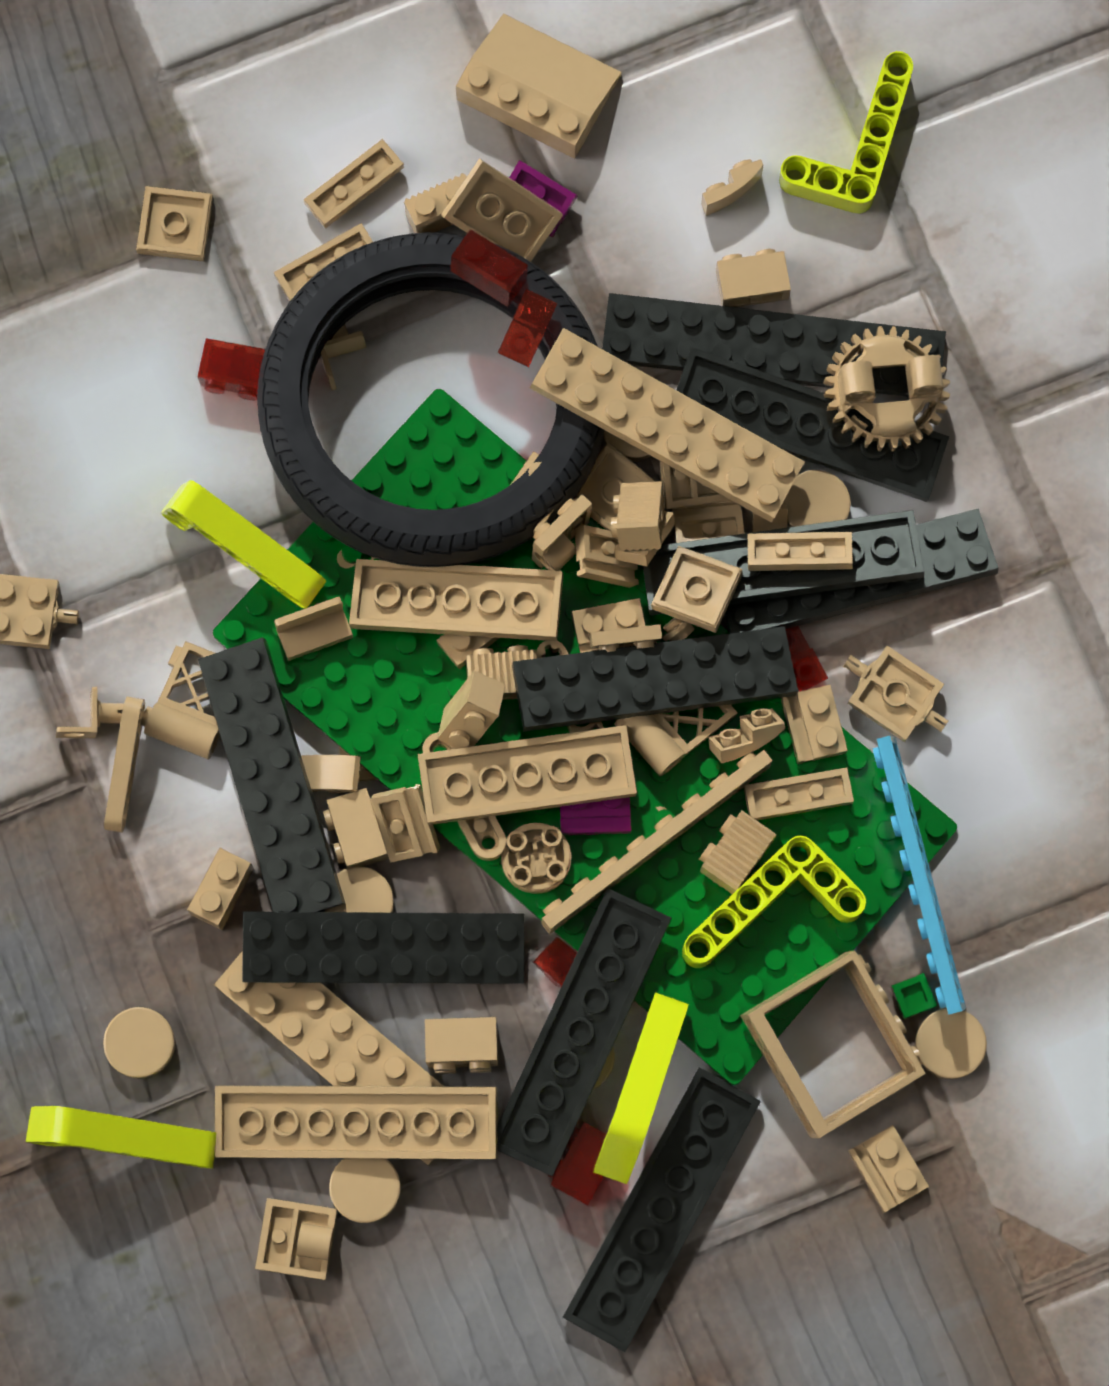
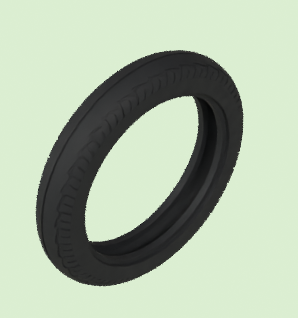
(345, 509)

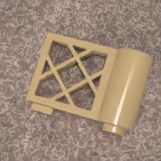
(178, 722)
(661, 743)

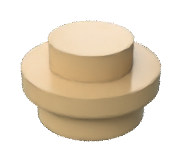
(677, 630)

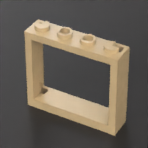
(784, 1071)

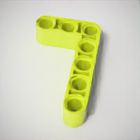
(868, 147)
(199, 509)
(767, 894)
(641, 1088)
(120, 1135)

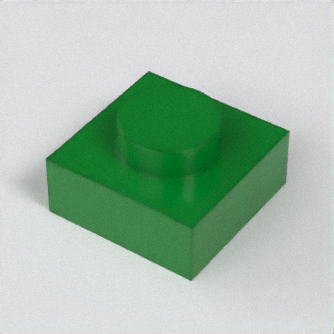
(913, 996)

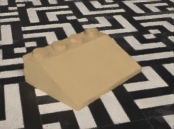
(537, 85)

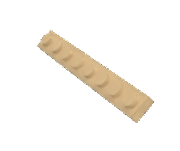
(666, 832)

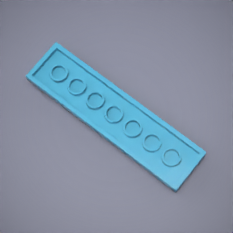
(923, 890)

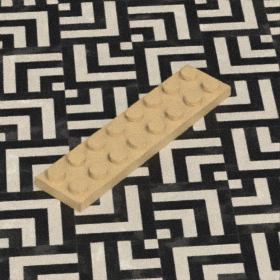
(667, 425)
(324, 1032)
(356, 1122)

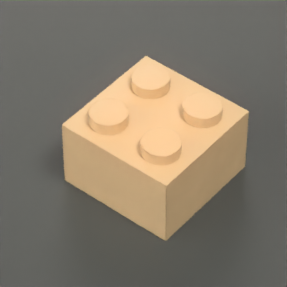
(461, 1044)

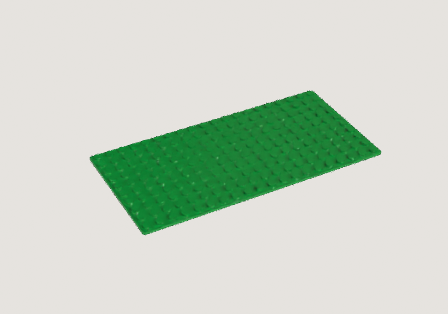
(389, 694)

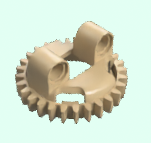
(855, 388)

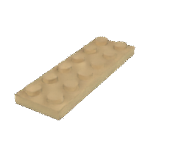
(457, 600)
(527, 775)

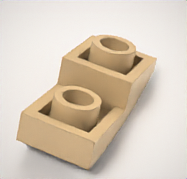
(740, 179)
(755, 732)
(332, 772)

